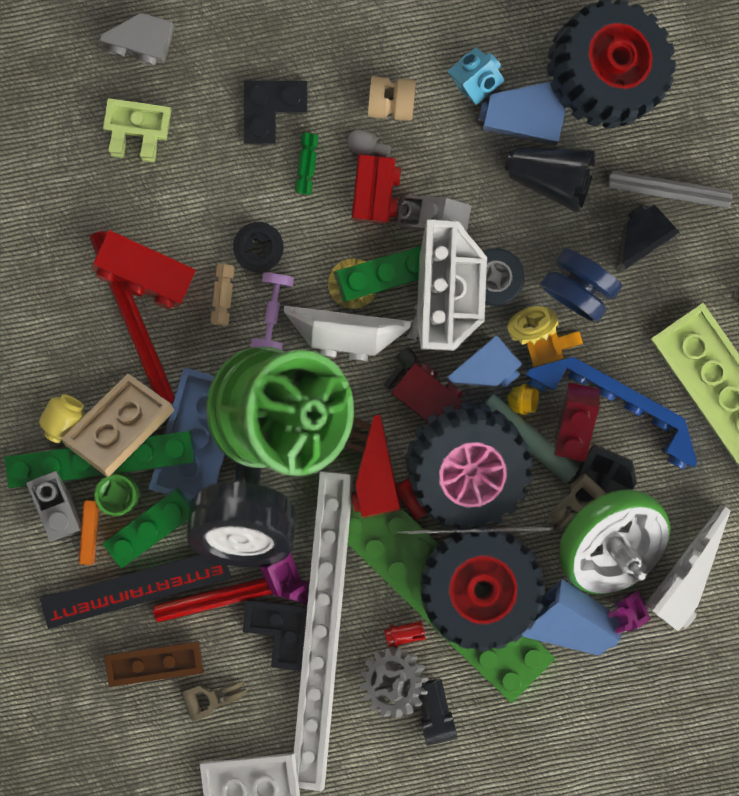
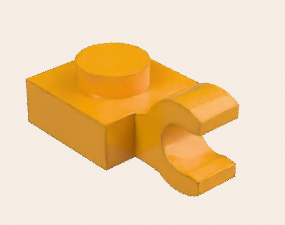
(551, 350)

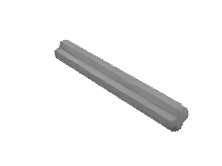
(669, 189)

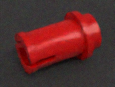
(407, 496)
(404, 634)

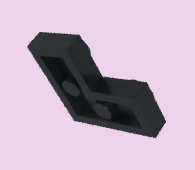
(266, 100)
(283, 622)

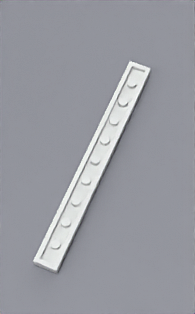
(322, 628)

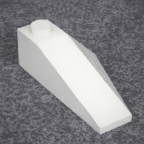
(684, 584)

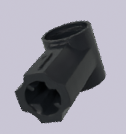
(436, 720)

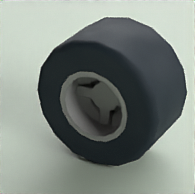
(506, 273)

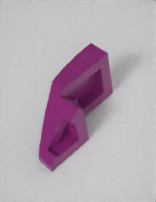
(285, 580)

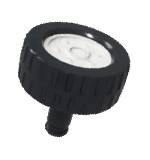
(241, 522)

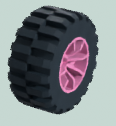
(469, 466)

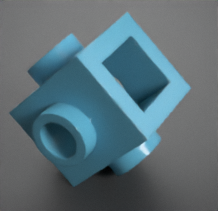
(476, 75)

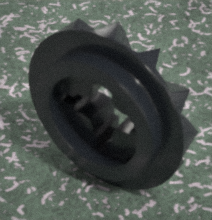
(264, 233)

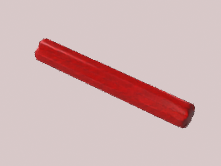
(211, 599)

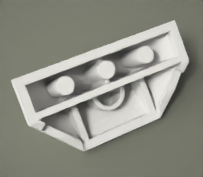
(449, 286)
(345, 332)

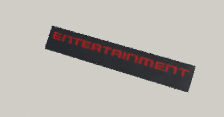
(132, 589)

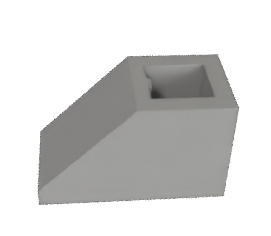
(140, 36)
(415, 210)
(55, 506)

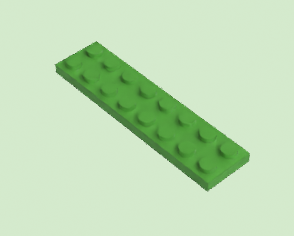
(401, 560)

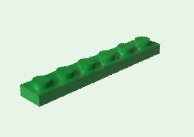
(153, 453)

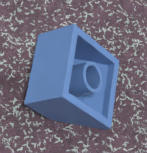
(488, 366)

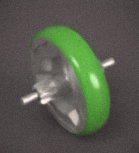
(624, 553)

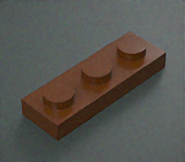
(154, 663)

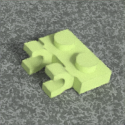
(137, 120)

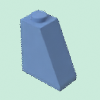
(525, 113)
(574, 621)

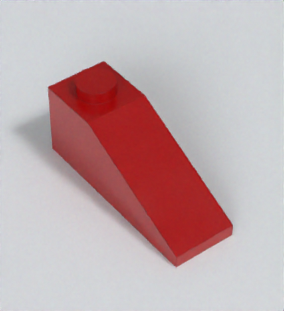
(376, 480)

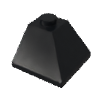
(642, 235)

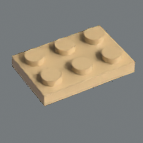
(118, 425)

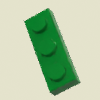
(378, 274)
(148, 528)

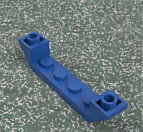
(679, 444)

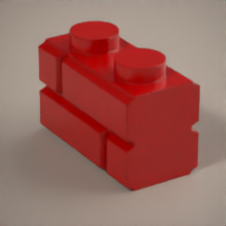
(374, 189)

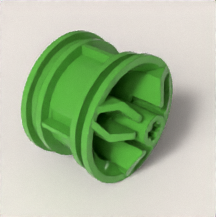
(303, 422)

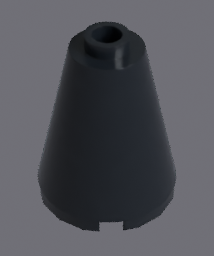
(554, 173)

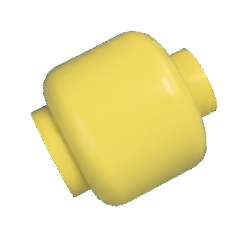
(60, 417)

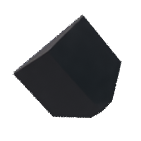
(607, 470)

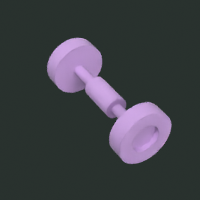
(272, 308)

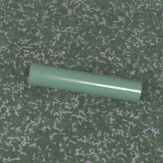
(537, 444)

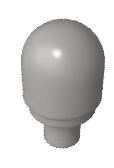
(367, 143)

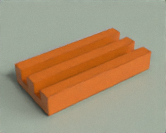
(89, 532)

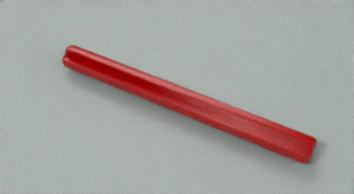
(138, 332)

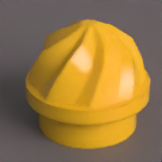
(523, 399)

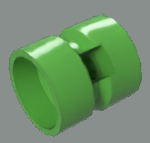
(117, 494)

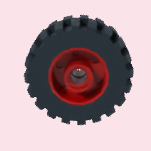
(611, 63)
(500, 613)

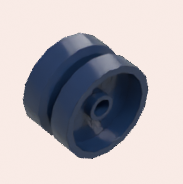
(583, 281)

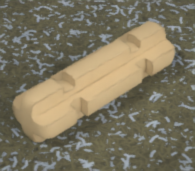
(222, 294)

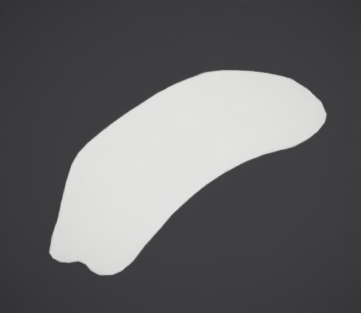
(499, 529)

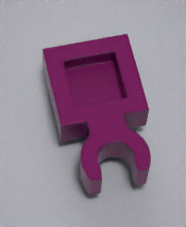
(630, 613)

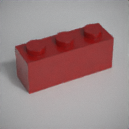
(142, 270)

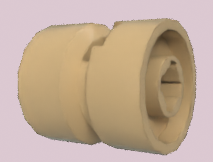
(403, 98)

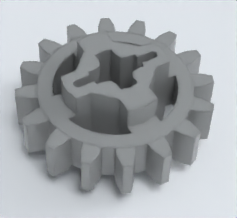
(404, 690)

